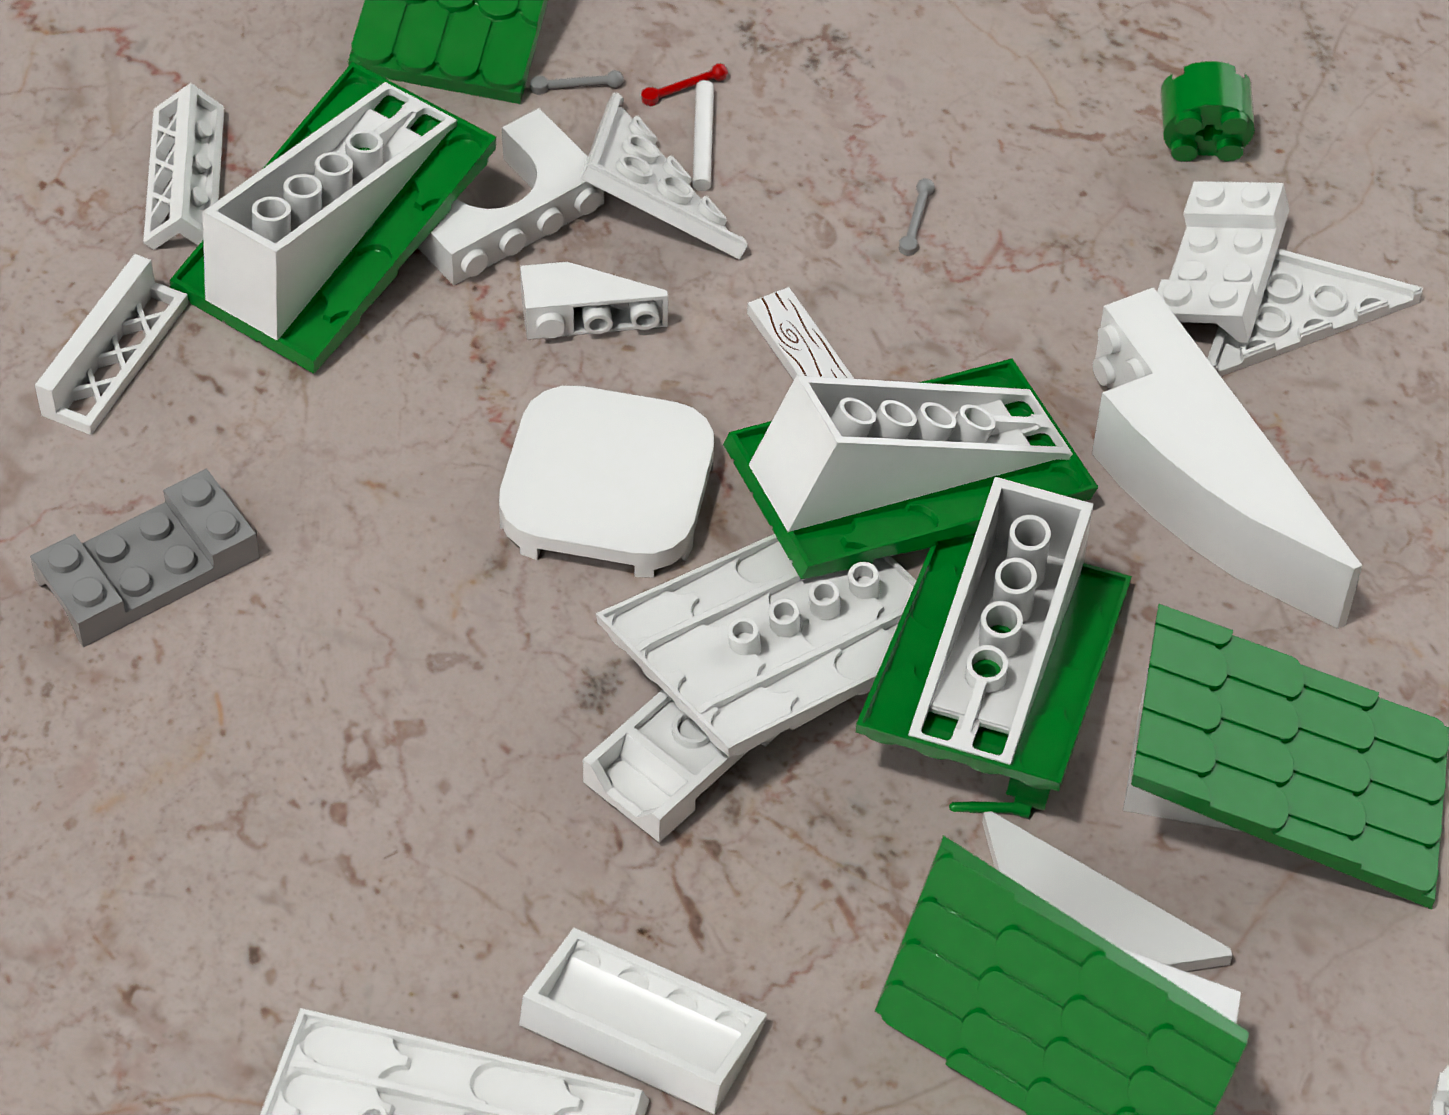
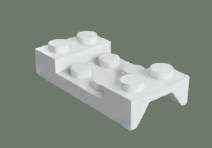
(1226, 254)
(656, 766)

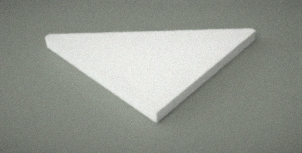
(634, 169)
(1307, 303)
(1098, 901)

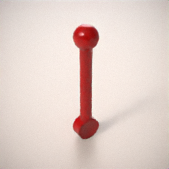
(651, 95)

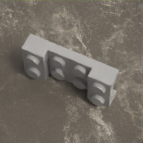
(147, 558)

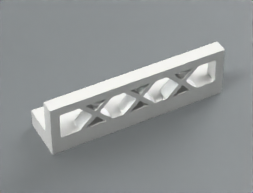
(191, 164)
(97, 337)

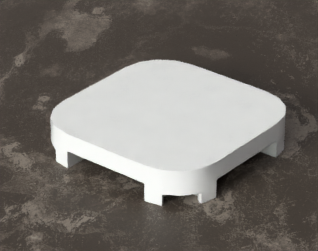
(607, 477)

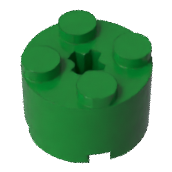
(1207, 112)

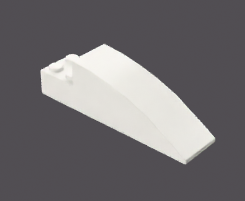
(1205, 466)

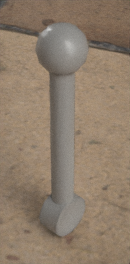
(540, 84)
(908, 243)

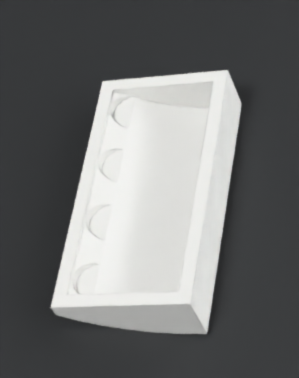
(642, 1020)

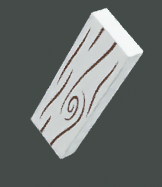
(795, 336)

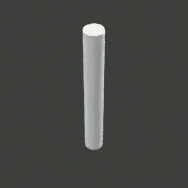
(703, 135)

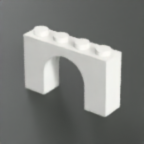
(552, 166)

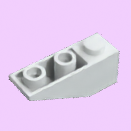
(580, 300)

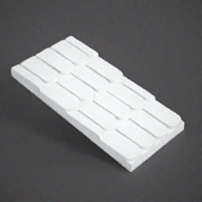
(756, 645)
(374, 1070)

